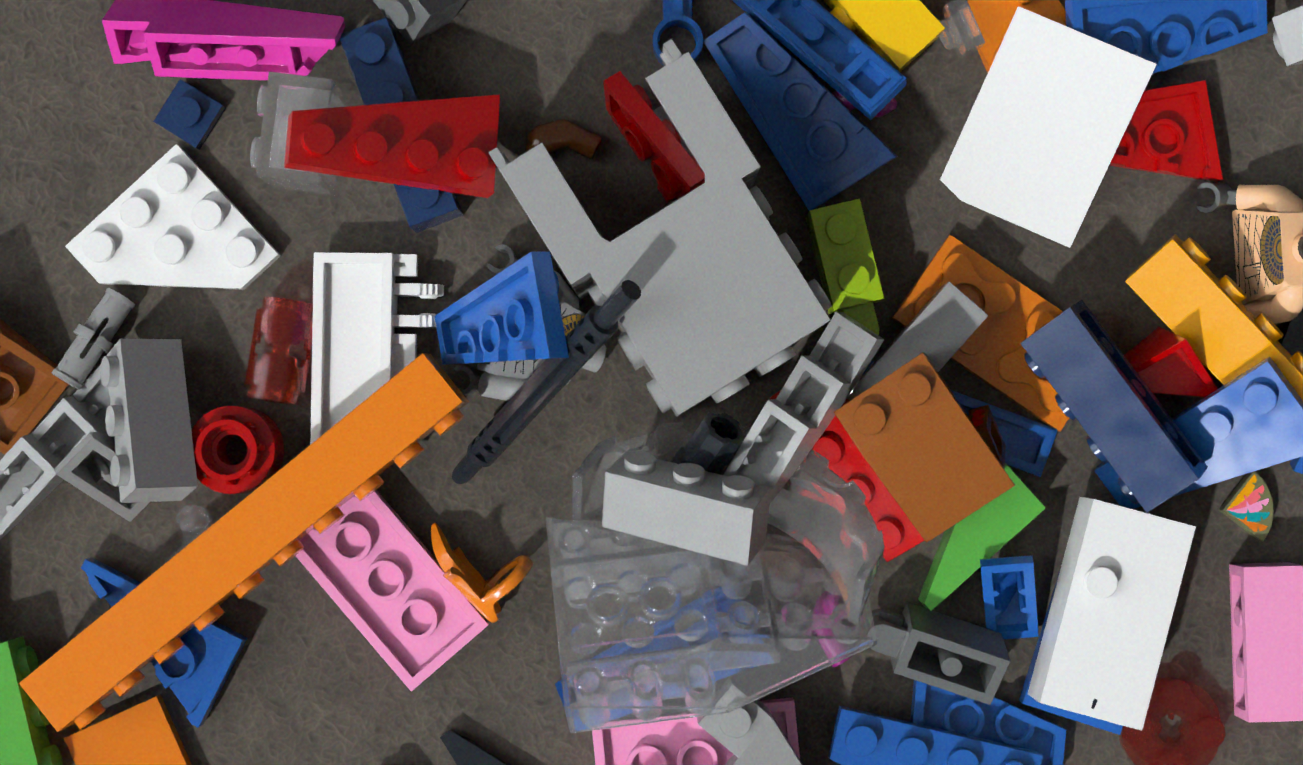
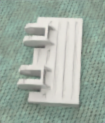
(355, 329)

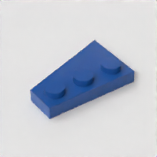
(992, 722)

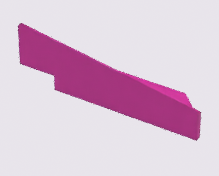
(218, 38)

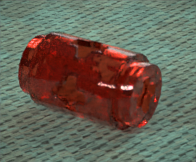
(276, 375)

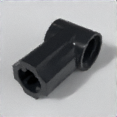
(712, 443)

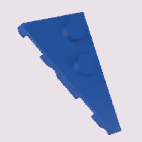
(198, 668)

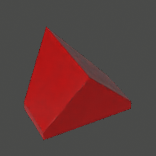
(1170, 365)

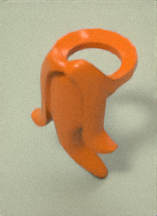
(461, 573)

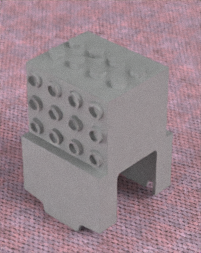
(709, 267)

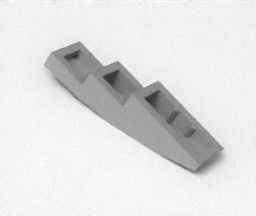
(806, 404)
(29, 465)

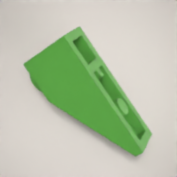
(978, 538)

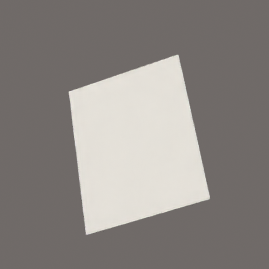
(1045, 126)

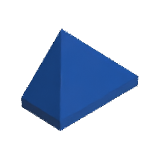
(1010, 596)

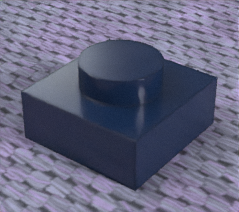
(189, 114)

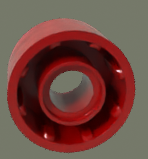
(263, 444)

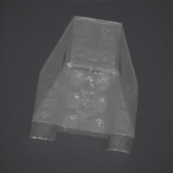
(686, 633)

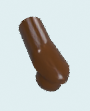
(563, 134)

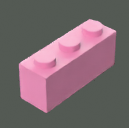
(1267, 641)

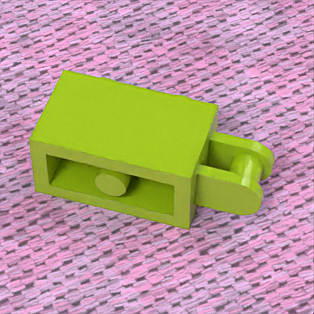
(846, 261)

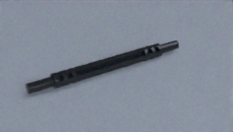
(546, 382)

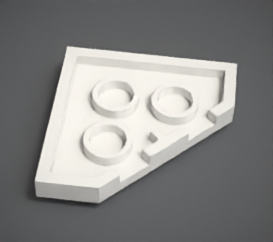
(173, 233)

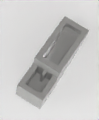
(936, 331)

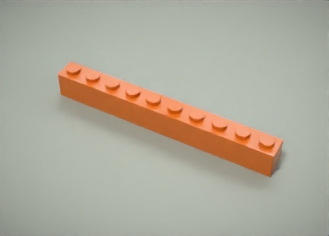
(244, 543)

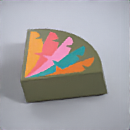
(1250, 506)

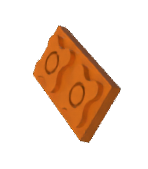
(994, 347)

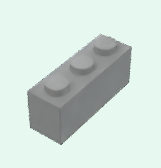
(149, 420)
(686, 506)

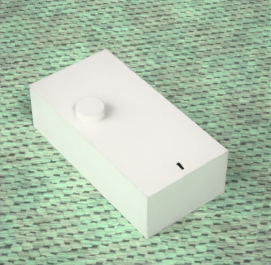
(1111, 612)

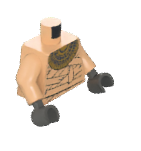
(1266, 246)

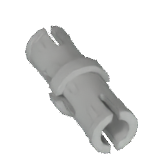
(114, 309)

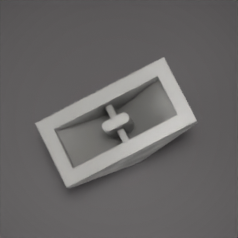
(89, 471)

